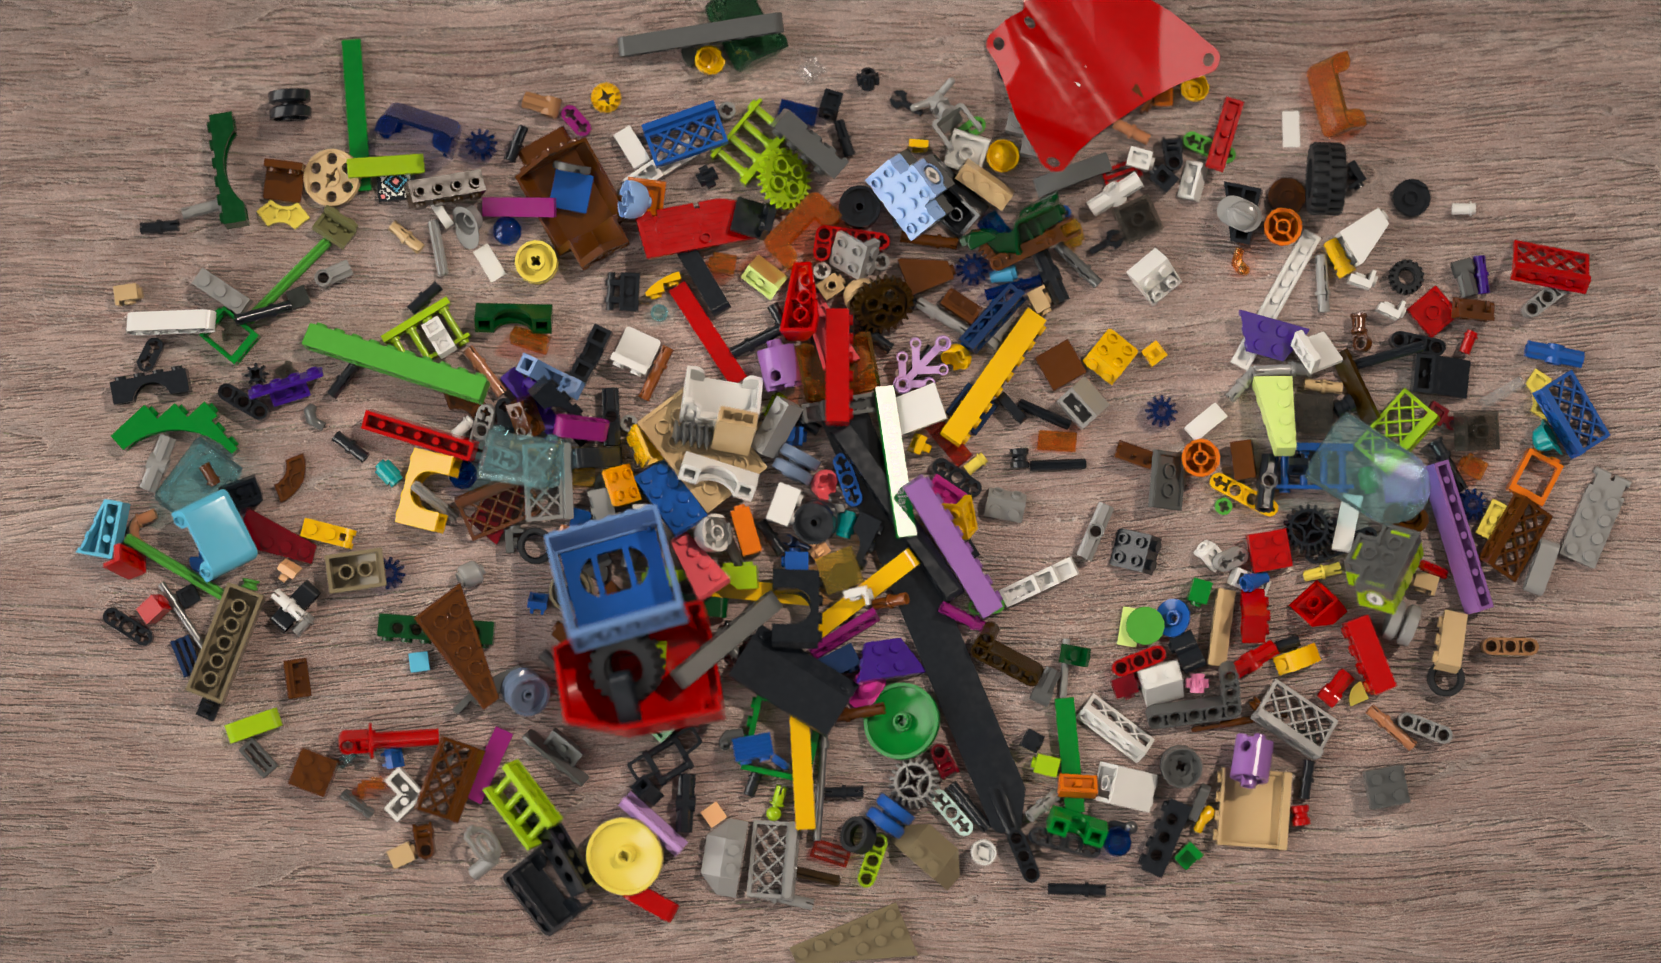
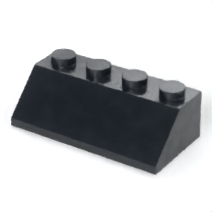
(966, 204)

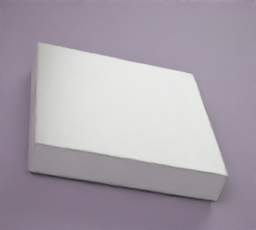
(966, 146)

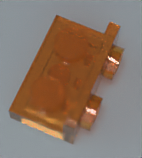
(526, 339)

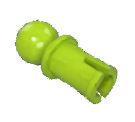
(774, 813)

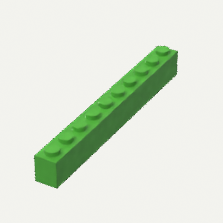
(396, 363)

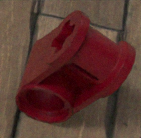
(944, 762)

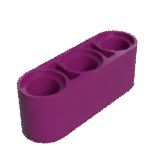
(581, 427)

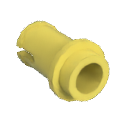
(975, 463)

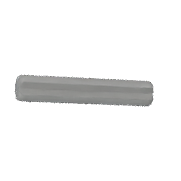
(438, 248)
(434, 501)

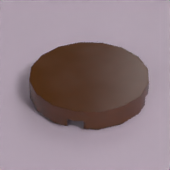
(1286, 194)

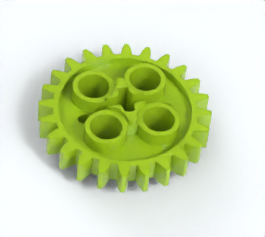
(783, 178)

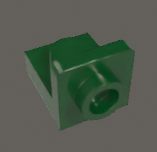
(1074, 655)

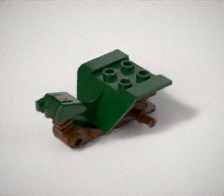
(1031, 233)

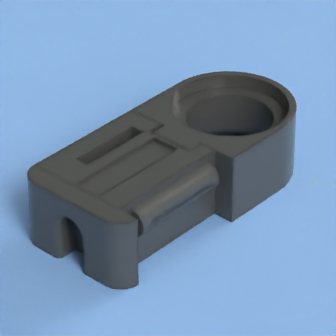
(1199, 802)

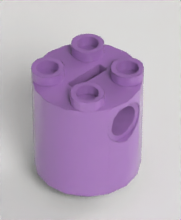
(779, 366)
(1251, 760)

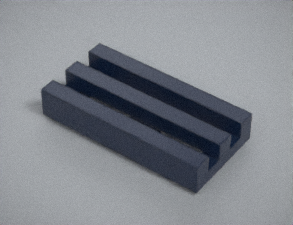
(178, 655)

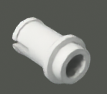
(1464, 208)
(463, 426)

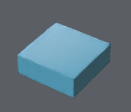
(419, 661)

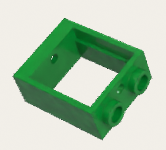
(243, 349)

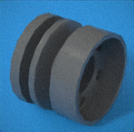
(1191, 769)

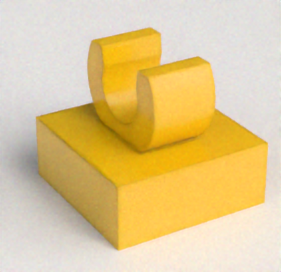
(1154, 353)
(918, 444)

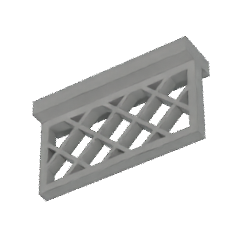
(564, 493)
(1284, 731)
(790, 860)

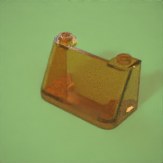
(1329, 97)
(814, 378)

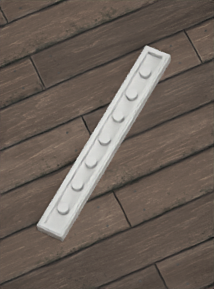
(1281, 289)

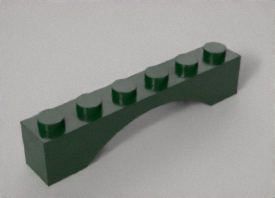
(223, 132)

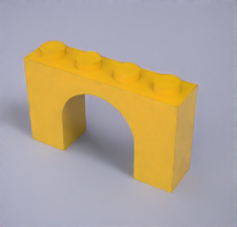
(422, 465)

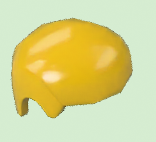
(709, 60)
(1195, 89)
(957, 356)

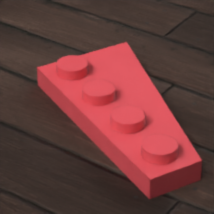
(820, 335)
(699, 567)

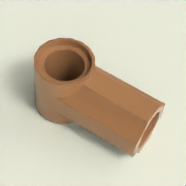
(547, 106)

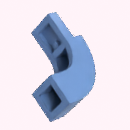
(536, 369)

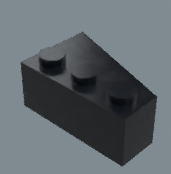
(1248, 193)

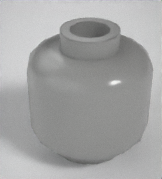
(470, 574)

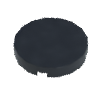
(1411, 198)

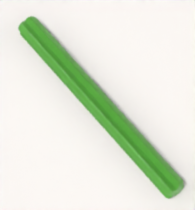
(294, 274)
(173, 566)

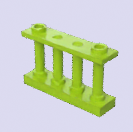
(748, 174)
(424, 316)
(534, 796)

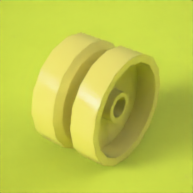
(534, 251)

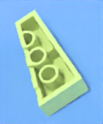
(1277, 408)

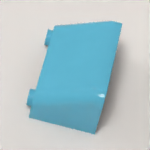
(217, 533)

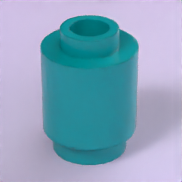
(388, 473)
(847, 522)

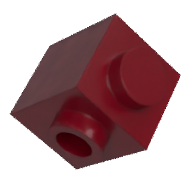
(1125, 686)

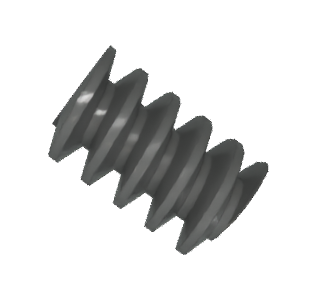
(692, 434)

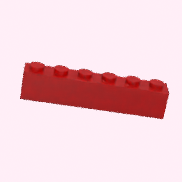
(837, 366)
(420, 435)

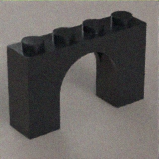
(806, 585)

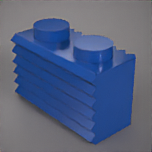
(753, 747)

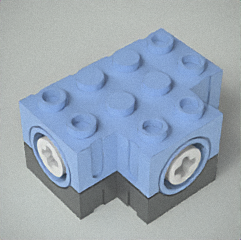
(913, 191)

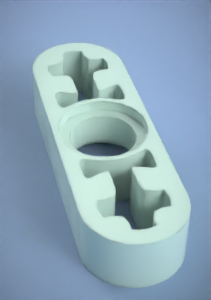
(959, 812)

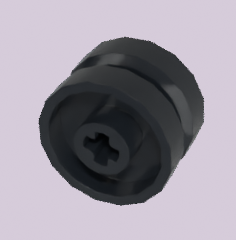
(290, 105)
(862, 218)
(805, 521)

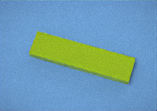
(385, 166)

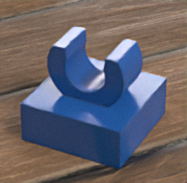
(538, 601)
(393, 758)

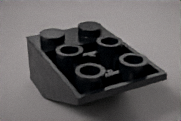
(1439, 376)

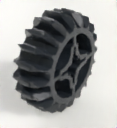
(1301, 527)

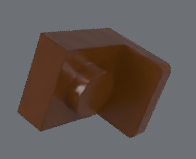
(1148, 105)

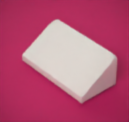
(1192, 181)

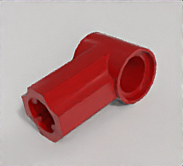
(1333, 691)

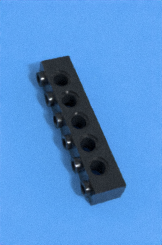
(562, 854)

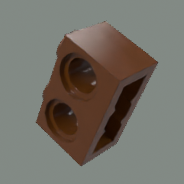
(525, 416)

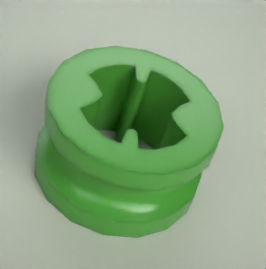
(1217, 507)
(250, 584)

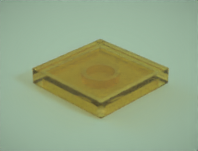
(839, 570)

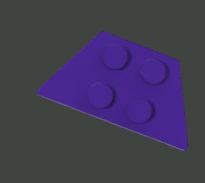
(1268, 336)
(887, 660)

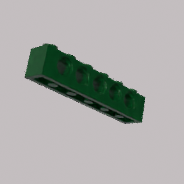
(387, 621)

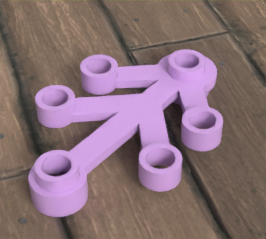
(919, 366)

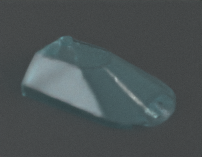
(1370, 472)

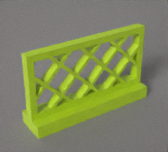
(1419, 431)

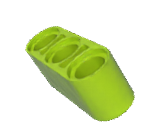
(253, 725)
(872, 869)

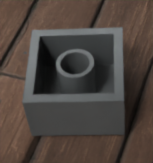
(1386, 786)

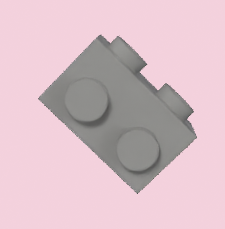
(1005, 504)

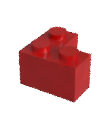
(1254, 616)

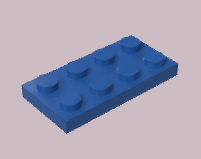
(674, 500)

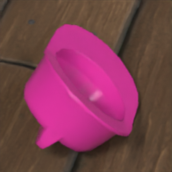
(867, 692)

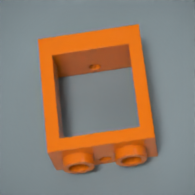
(1513, 487)
(746, 530)

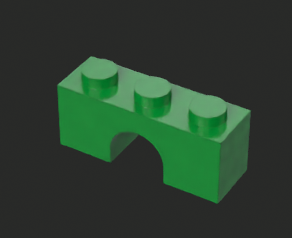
(1089, 828)

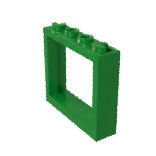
(752, 722)

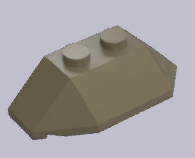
(930, 852)

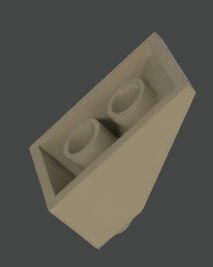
(355, 570)

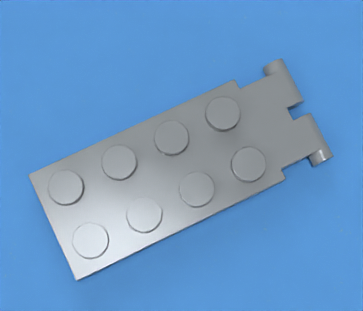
(1594, 518)

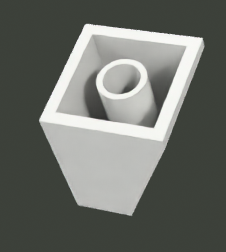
(1363, 235)
(1161, 683)
(1125, 786)

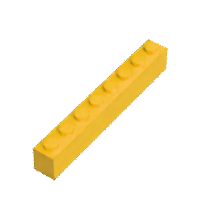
(993, 376)

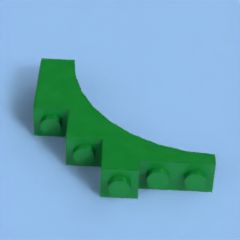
(147, 423)

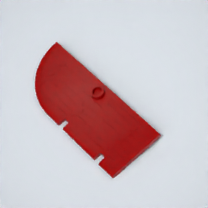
(688, 229)

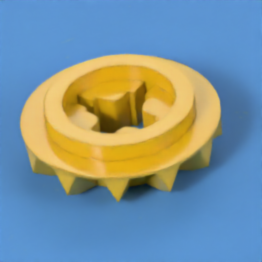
(614, 100)

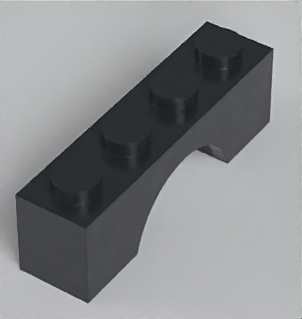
(126, 390)
(548, 395)
(867, 529)

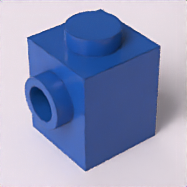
(795, 559)

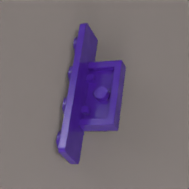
(518, 387)
(287, 389)

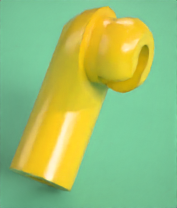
(1205, 816)

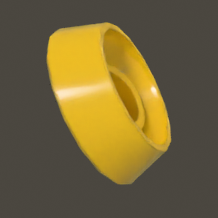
(1002, 155)

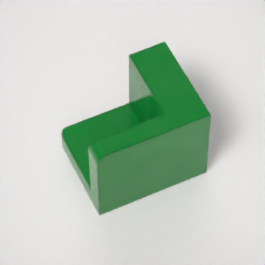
(1187, 855)

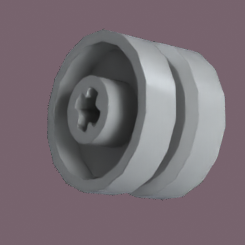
(1402, 623)

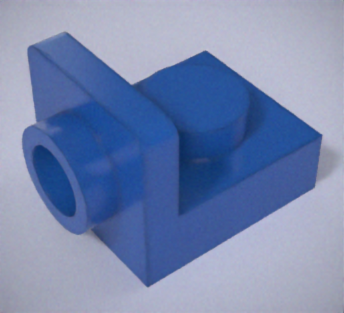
(797, 437)

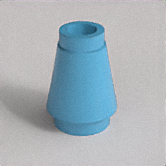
(1007, 274)

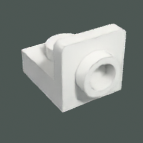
(1140, 159)
(1359, 280)
(1388, 310)
(1206, 551)
(855, 594)

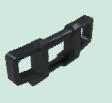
(648, 754)

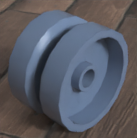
(795, 465)
(525, 691)

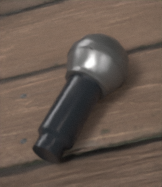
(1130, 826)

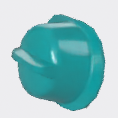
(1544, 438)

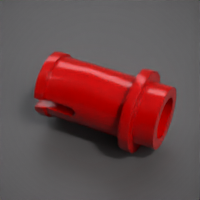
(1468, 342)

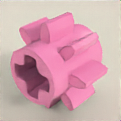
(1197, 683)

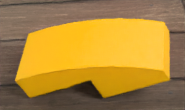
(657, 288)

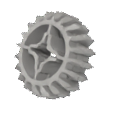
(906, 786)

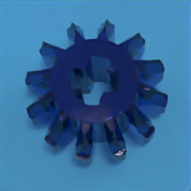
(476, 150)
(977, 265)
(1167, 414)
(1477, 508)
(396, 570)

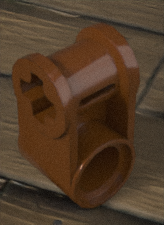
(424, 838)

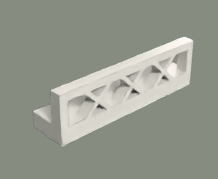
(1113, 730)

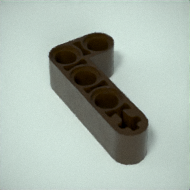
(1005, 658)

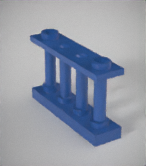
(1304, 448)

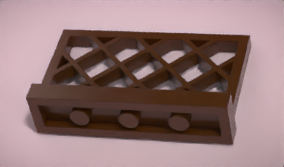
(487, 491)
(1506, 530)
(464, 780)

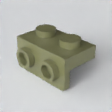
(335, 227)

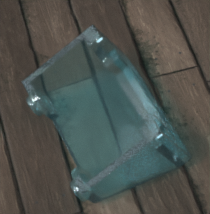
(521, 459)
(186, 480)

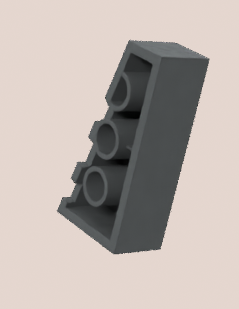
(808, 144)

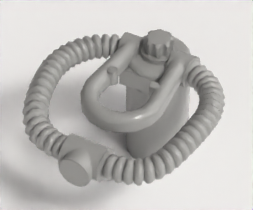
(489, 859)

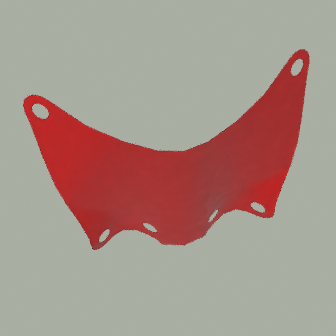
(1119, 46)

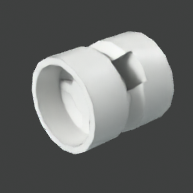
(983, 852)

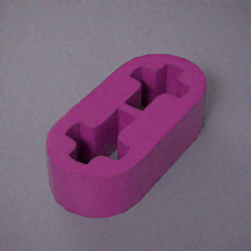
(579, 118)

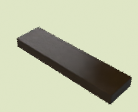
(1356, 388)

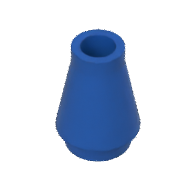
(1253, 580)

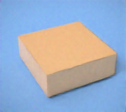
(713, 814)

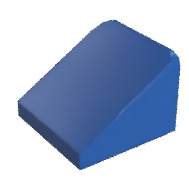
(580, 517)

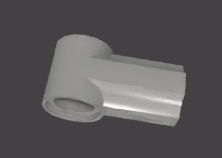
(336, 273)

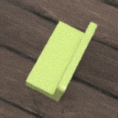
(764, 277)

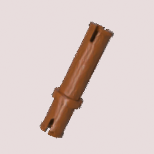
(656, 372)

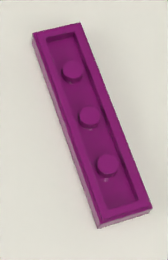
(518, 207)
(846, 632)
(493, 756)

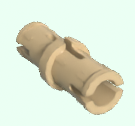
(406, 237)
(1323, 386)

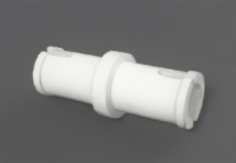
(289, 605)

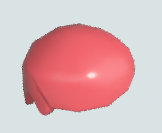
(824, 483)

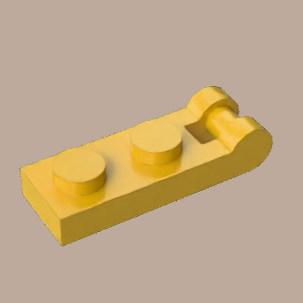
(327, 533)

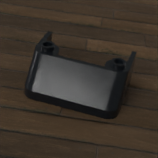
(540, 895)

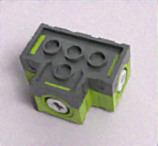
(1383, 566)

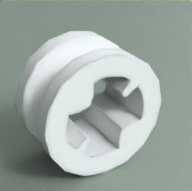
(816, 268)

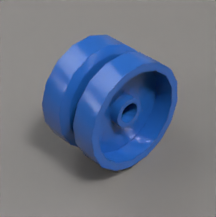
(889, 817)

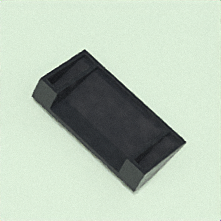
(793, 682)

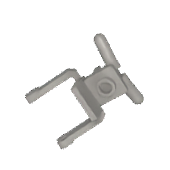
(946, 114)

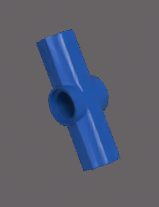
(1554, 354)

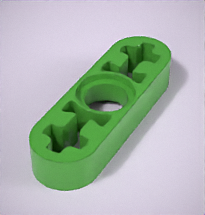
(1193, 147)

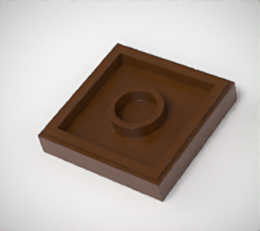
(1060, 364)

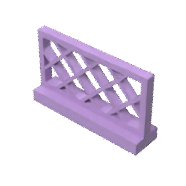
(667, 835)

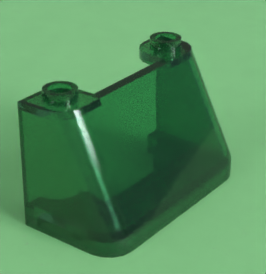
(749, 51)

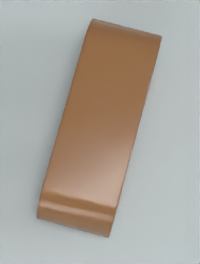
(1518, 643)

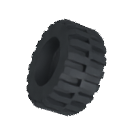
(1326, 178)
(647, 653)

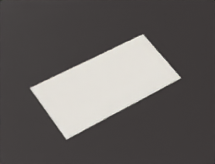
(1291, 128)
(489, 262)

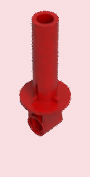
(369, 740)

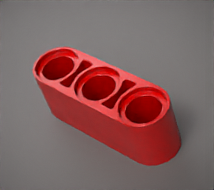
(1148, 660)
(654, 903)

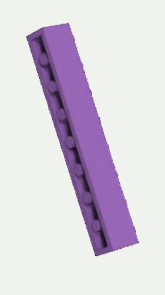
(1457, 539)
(952, 545)

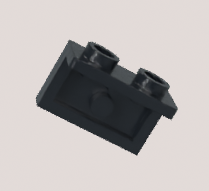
(244, 492)

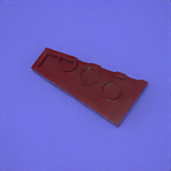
(277, 539)

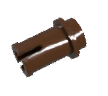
(209, 474)

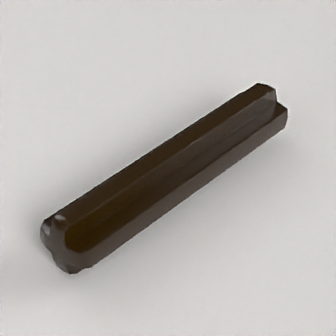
(818, 876)

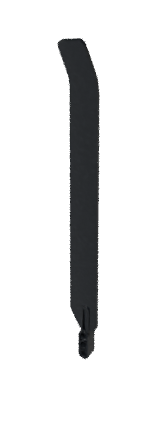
(949, 670)

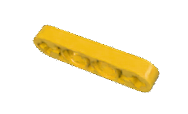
(1242, 497)

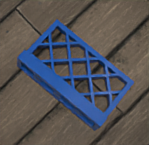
(677, 122)
(1551, 408)

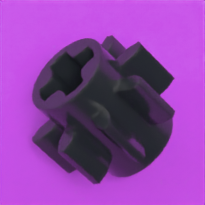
(868, 79)
(707, 176)
(256, 368)

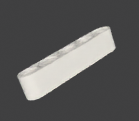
(171, 322)

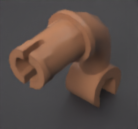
(139, 520)

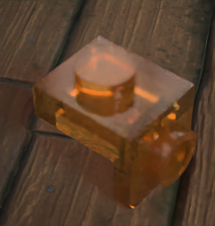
(1472, 466)
(374, 783)

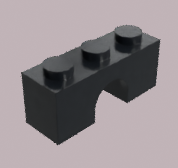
(591, 354)

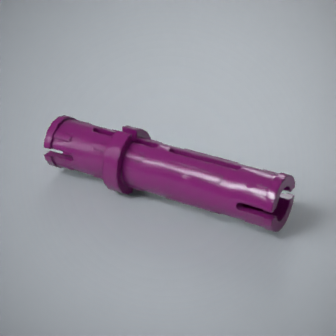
(972, 621)

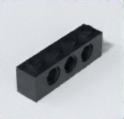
(1158, 867)

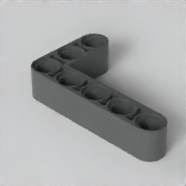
(1202, 705)

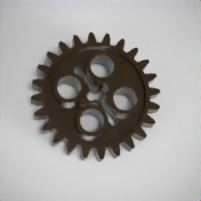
(883, 303)

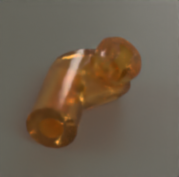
(1238, 264)

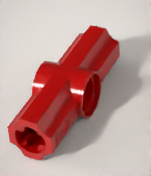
(1255, 658)

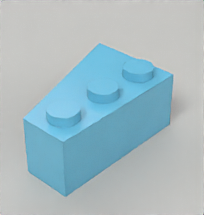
(106, 530)

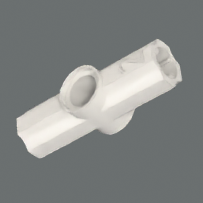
(1115, 194)

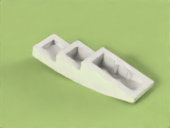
(650, 172)
(1039, 581)

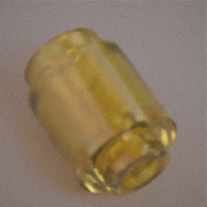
(1070, 227)

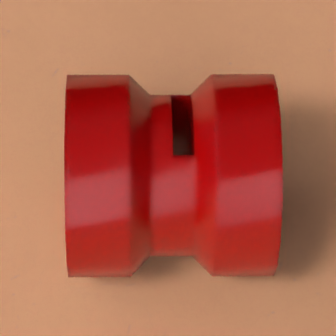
(1300, 815)

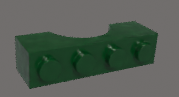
(491, 316)

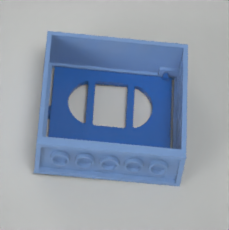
(627, 612)

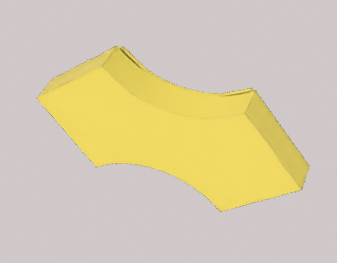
(291, 215)
(1536, 381)

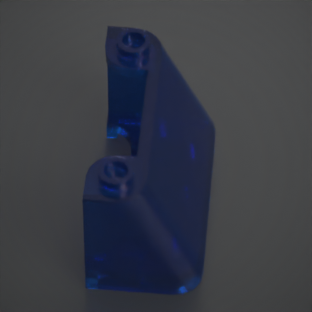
(445, 130)

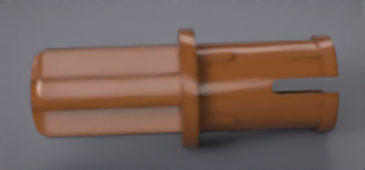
(890, 601)

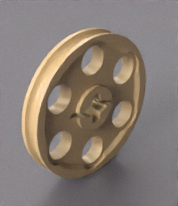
(323, 178)

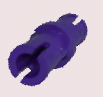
(1481, 274)

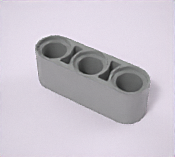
(1539, 304)
(1541, 567)
(1433, 731)

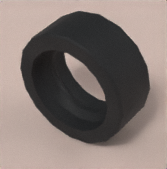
(521, 546)
(1450, 692)
(868, 839)

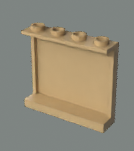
(1253, 815)

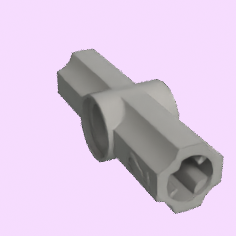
(158, 463)
(1090, 543)

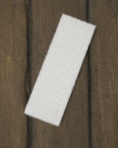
(1345, 528)

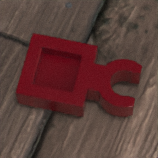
(1442, 412)

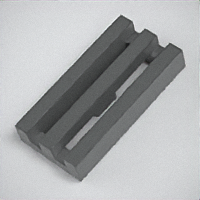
(269, 769)

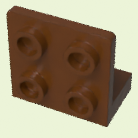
(283, 180)

